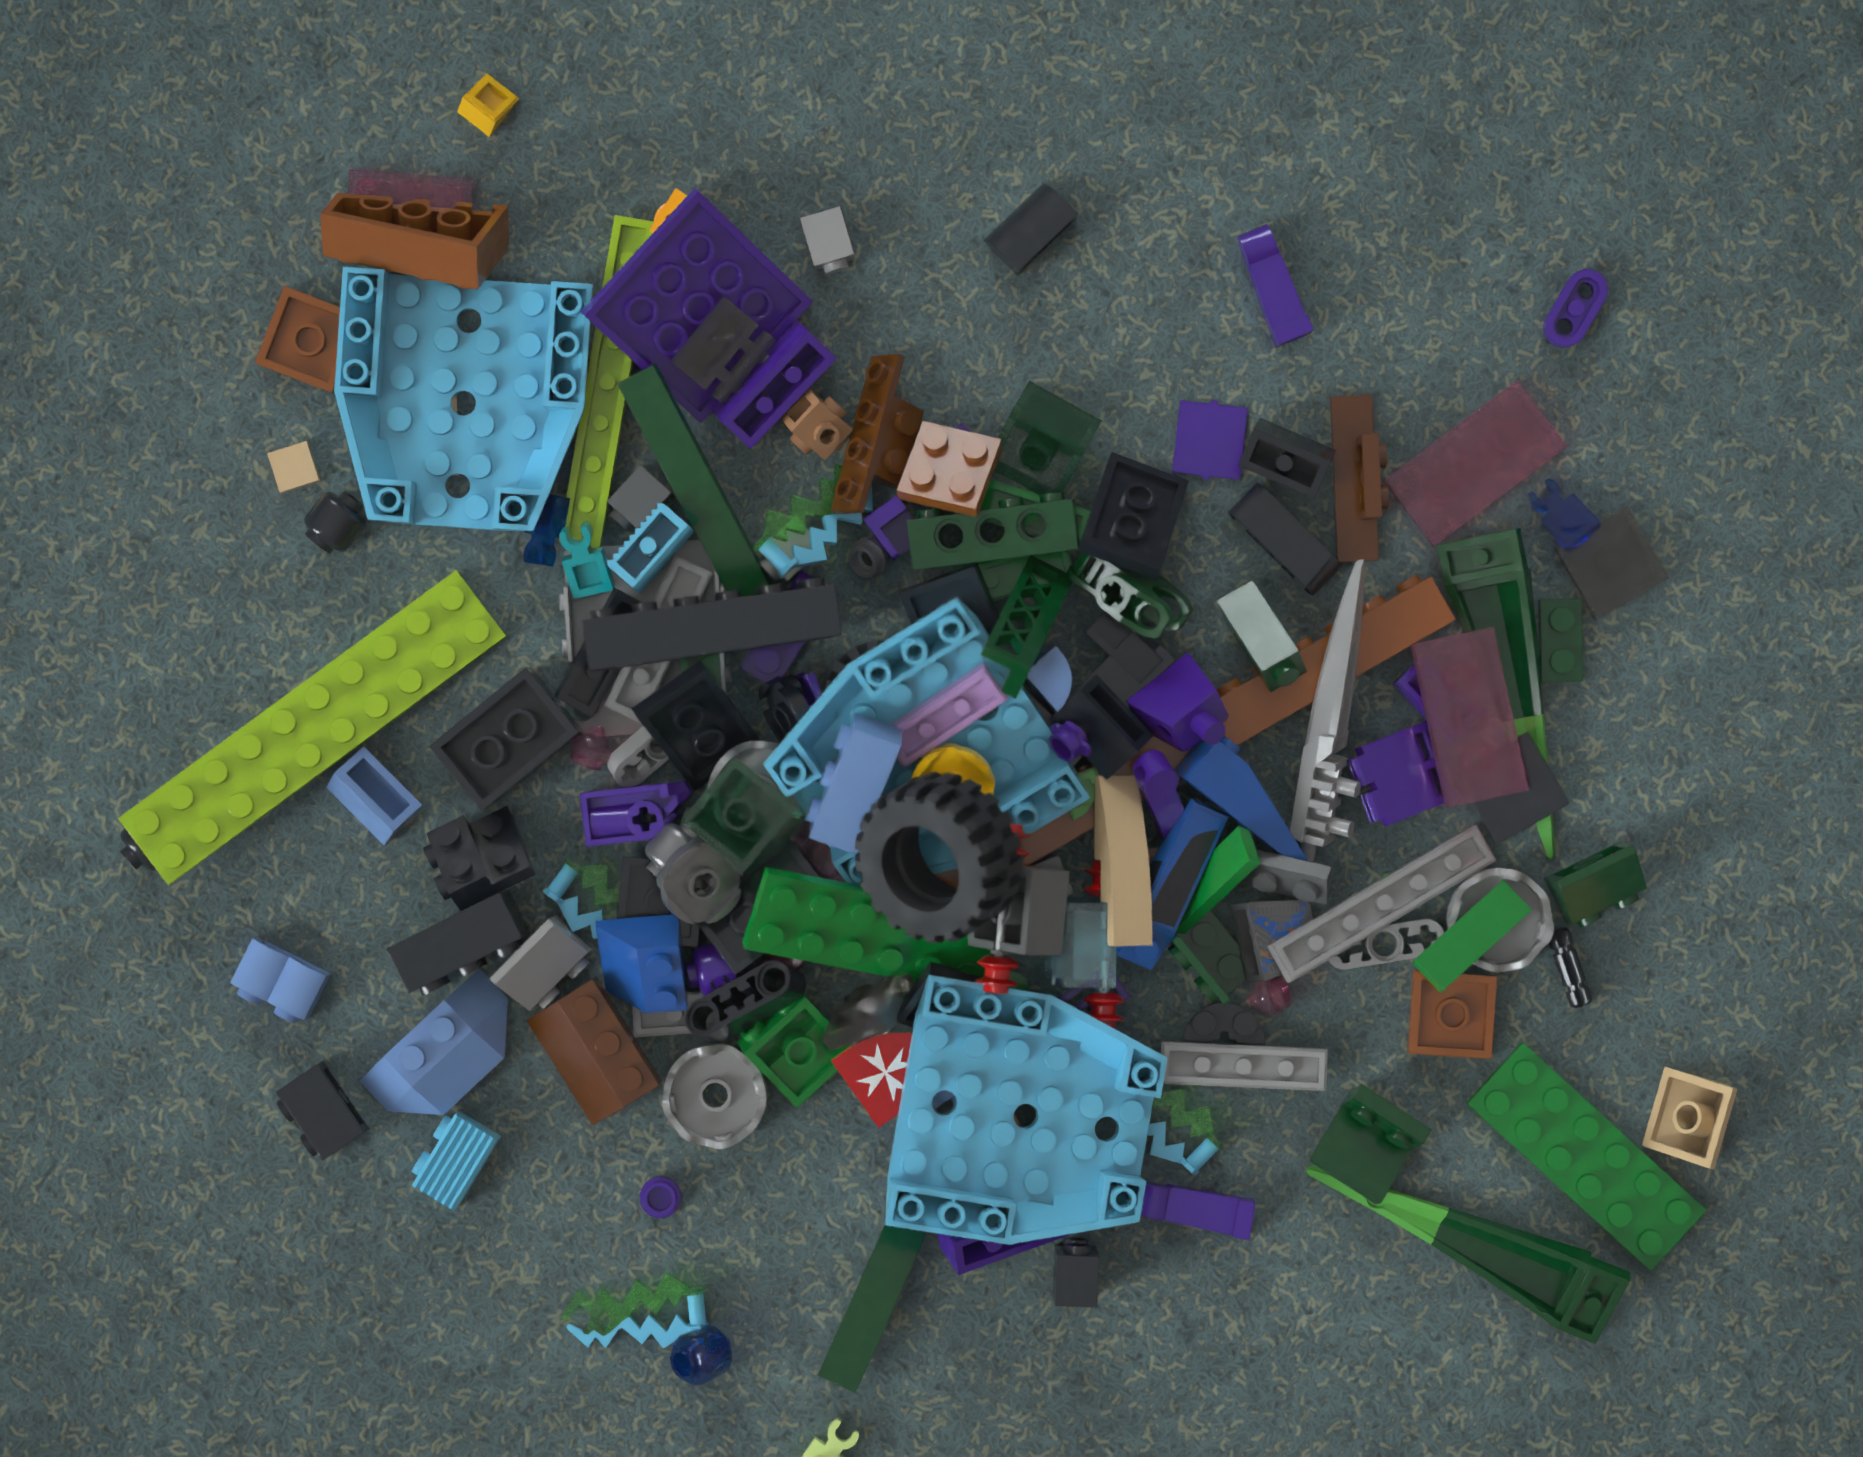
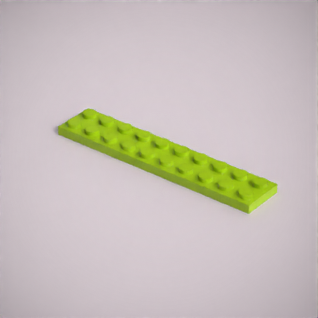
(312, 728)

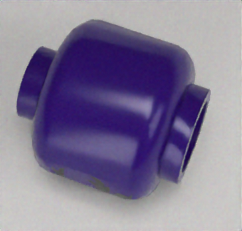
(708, 969)

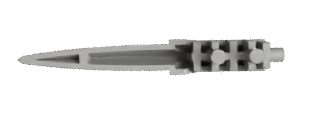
(1327, 731)

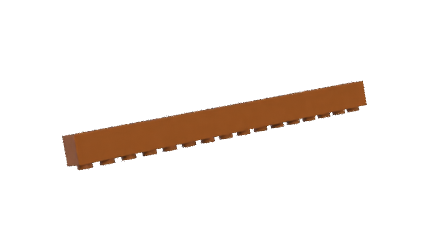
(1252, 708)

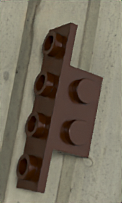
(880, 436)
(1357, 478)

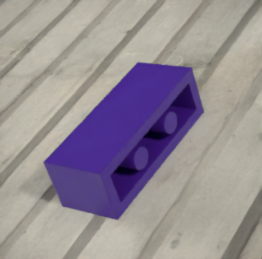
(775, 385)

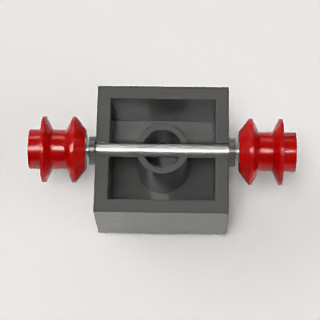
(1027, 926)

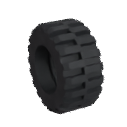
(903, 882)

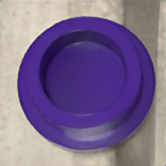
(660, 1197)

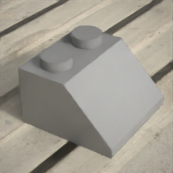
(541, 964)

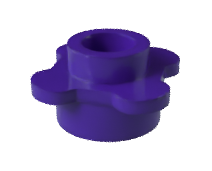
(1068, 741)

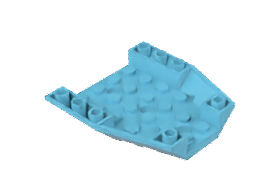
(409, 358)
(897, 678)
(978, 1169)

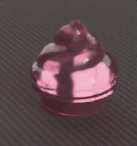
(591, 748)
(1270, 995)

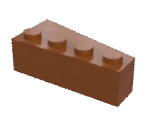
(416, 239)

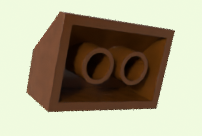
(594, 1051)

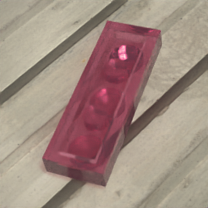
(404, 187)

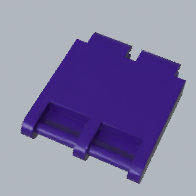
(1397, 775)

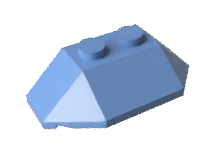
(444, 1052)

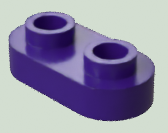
(1574, 309)

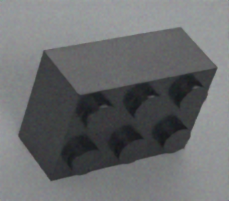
(506, 738)
(459, 943)

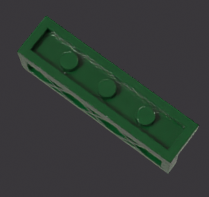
(1049, 600)

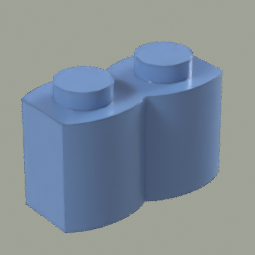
(280, 980)

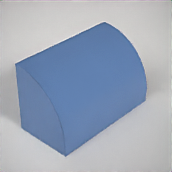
(1050, 678)
(373, 795)

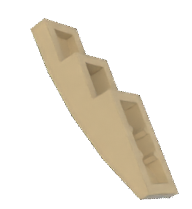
(1124, 859)

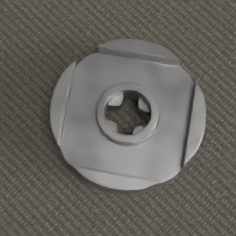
(678, 878)

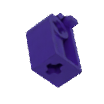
(616, 814)

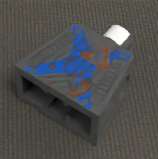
(1262, 924)

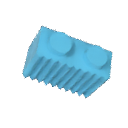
(650, 547)
(455, 1160)

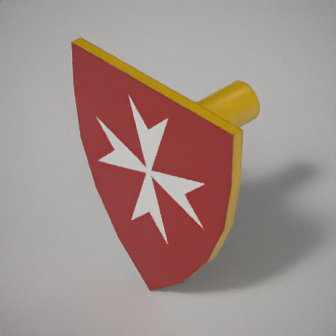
(876, 1073)

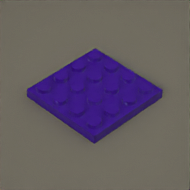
(675, 285)

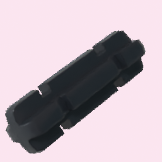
(1570, 968)

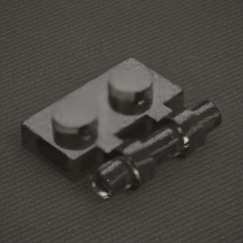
(716, 343)
(867, 1012)

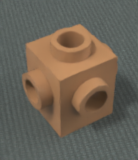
(817, 424)

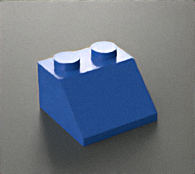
(644, 962)

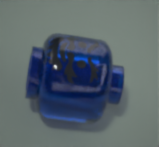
(701, 1355)

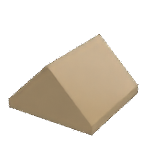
(1689, 1117)

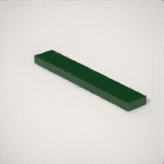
(693, 481)

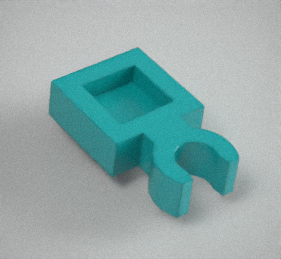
(585, 567)

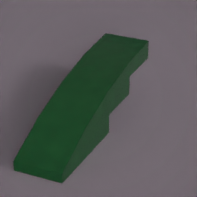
(871, 1306)

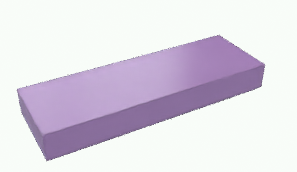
(947, 713)

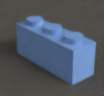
(853, 780)

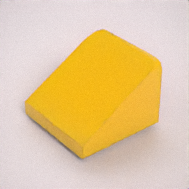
(487, 104)

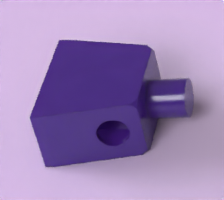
(1181, 706)

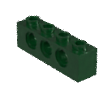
(931, 552)

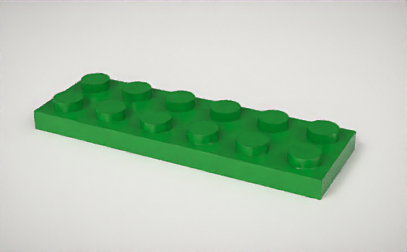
(840, 928)
(1586, 1156)

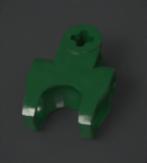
(1130, 595)

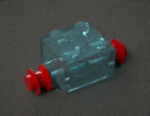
(1086, 956)

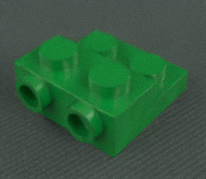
(791, 1050)

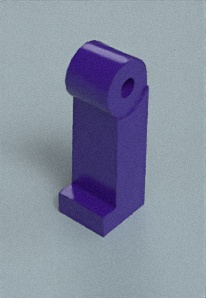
(1273, 287)
(1158, 787)
(1199, 1208)

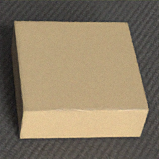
(294, 467)

